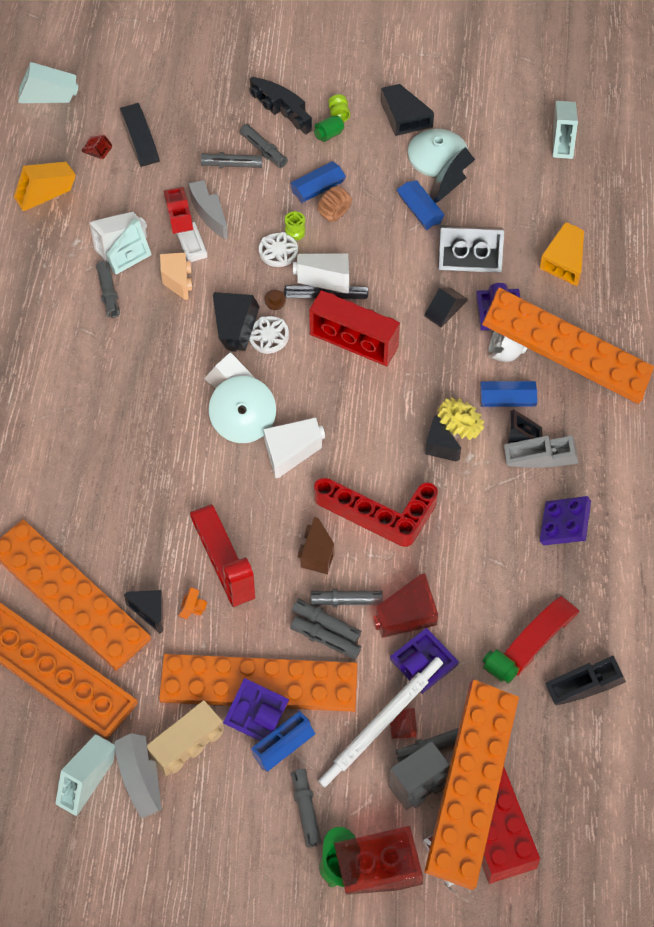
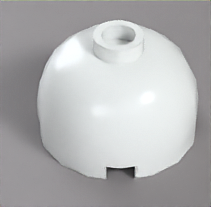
(504, 348)

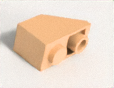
(174, 273)

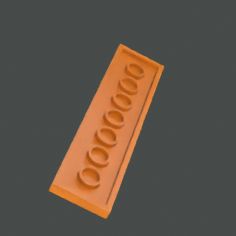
(568, 345)
(71, 595)
(62, 676)
(218, 679)
(472, 785)

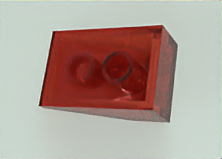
(379, 862)

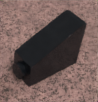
(405, 110)
(235, 319)

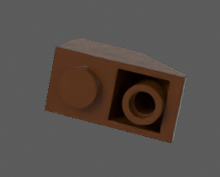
(318, 548)

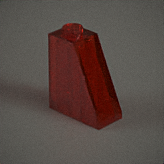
(407, 609)

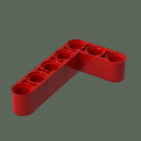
(377, 511)
(234, 573)

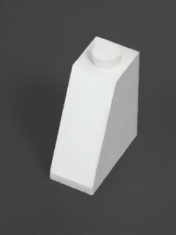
(109, 229)
(323, 271)
(226, 369)
(292, 444)

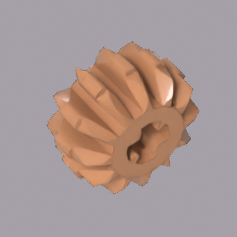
(334, 203)

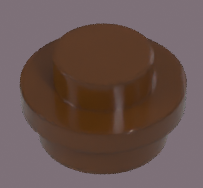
(275, 299)

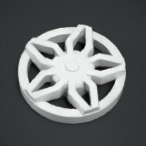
(278, 249)
(269, 334)

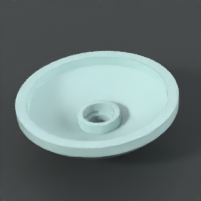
(432, 150)
(238, 392)

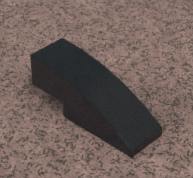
(139, 134)
(451, 174)
(585, 681)

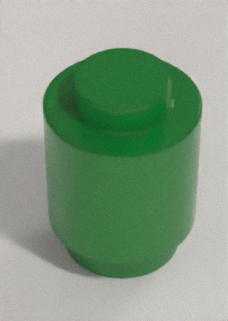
(328, 128)
(500, 666)

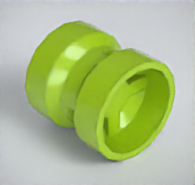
(339, 106)
(295, 225)

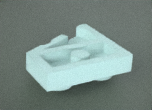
(128, 248)

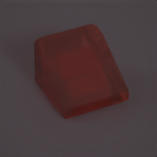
(97, 146)
(404, 724)

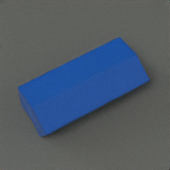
(317, 181)
(420, 204)
(508, 394)
(282, 741)

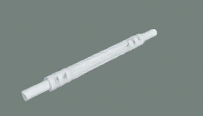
(380, 722)

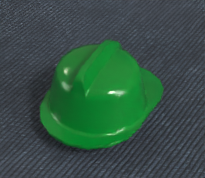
(329, 865)

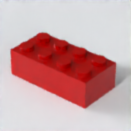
(354, 328)
(509, 841)

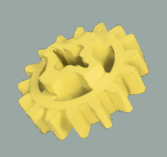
(460, 418)

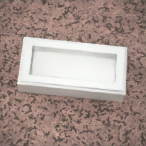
(192, 244)

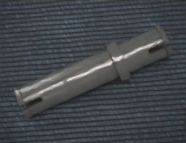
(268, 150)
(240, 160)
(109, 295)
(346, 597)
(329, 622)
(317, 633)
(440, 741)
(304, 796)

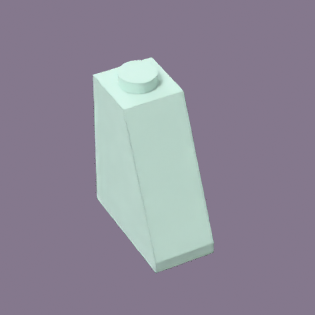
(46, 85)
(564, 129)
(84, 774)

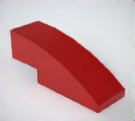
(178, 210)

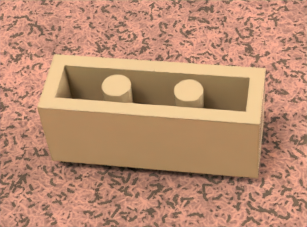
(185, 738)

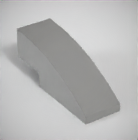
(208, 208)
(542, 452)
(138, 773)

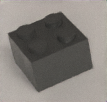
(419, 776)

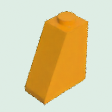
(42, 183)
(565, 254)

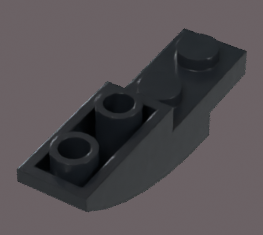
(280, 99)

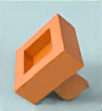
(191, 604)

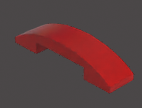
(540, 631)

